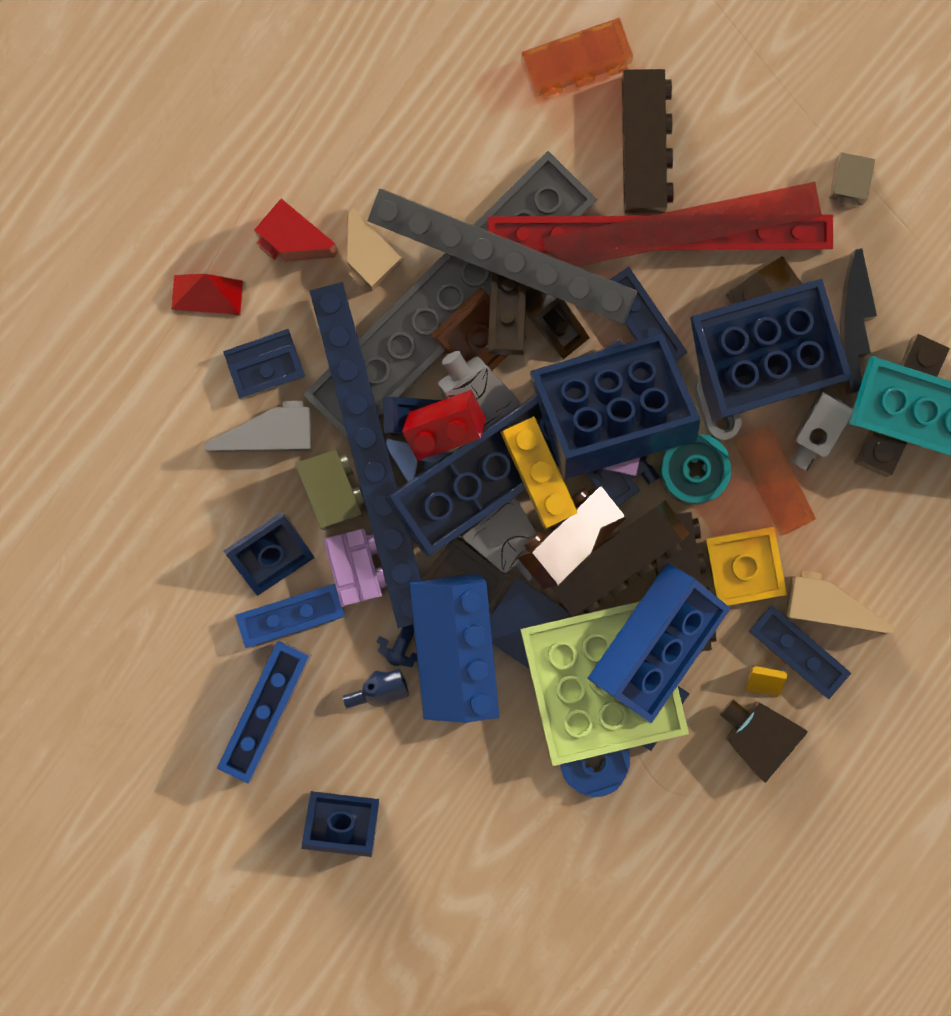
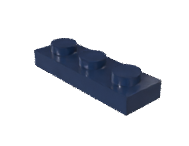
(645, 318)
(799, 652)

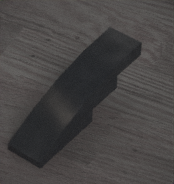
(855, 309)

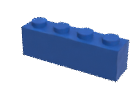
(264, 711)

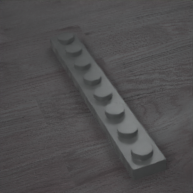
(502, 256)

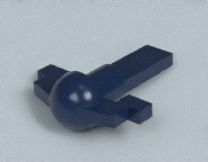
(396, 655)

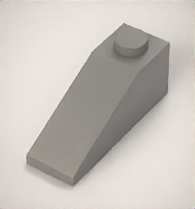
(275, 430)

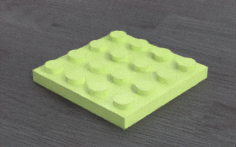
(574, 711)

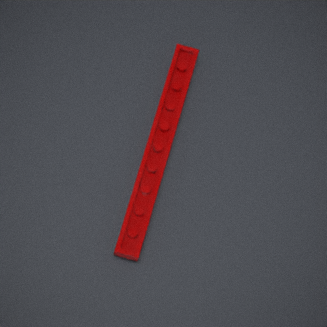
(799, 235)

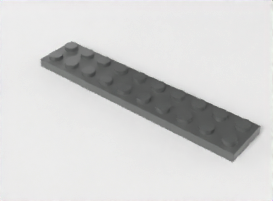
(399, 342)

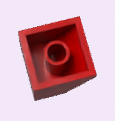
(292, 236)

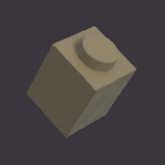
(851, 180)

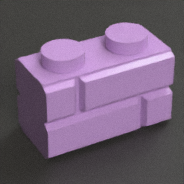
(354, 566)

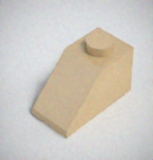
(368, 253)

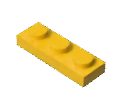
(539, 472)

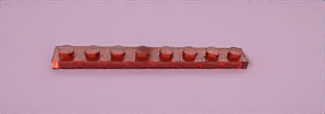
(685, 225)

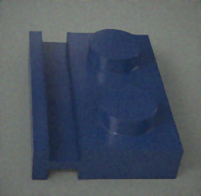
(264, 364)

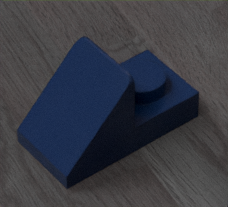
(397, 410)

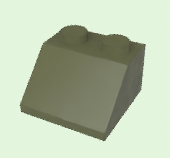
(330, 489)

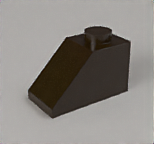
(767, 280)
(555, 321)

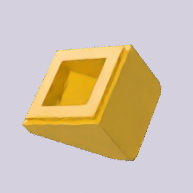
(765, 681)

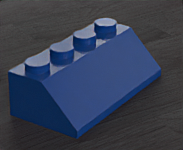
(659, 642)
(454, 649)

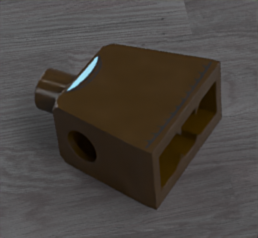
(761, 736)

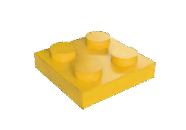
(746, 566)

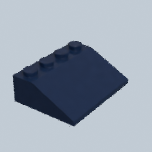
(768, 349)
(615, 406)

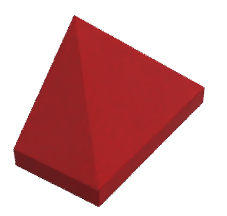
(207, 294)

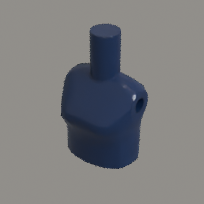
(379, 690)

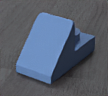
(406, 459)

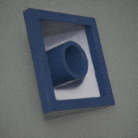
(269, 553)
(340, 824)

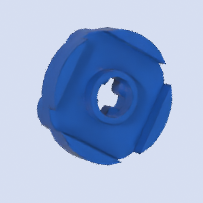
(600, 782)

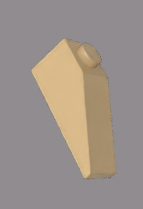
(826, 603)

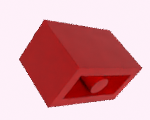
(444, 425)

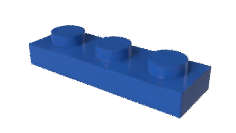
(290, 615)

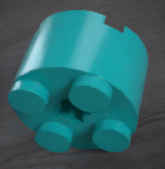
(696, 490)

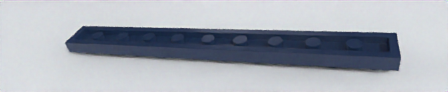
(366, 444)

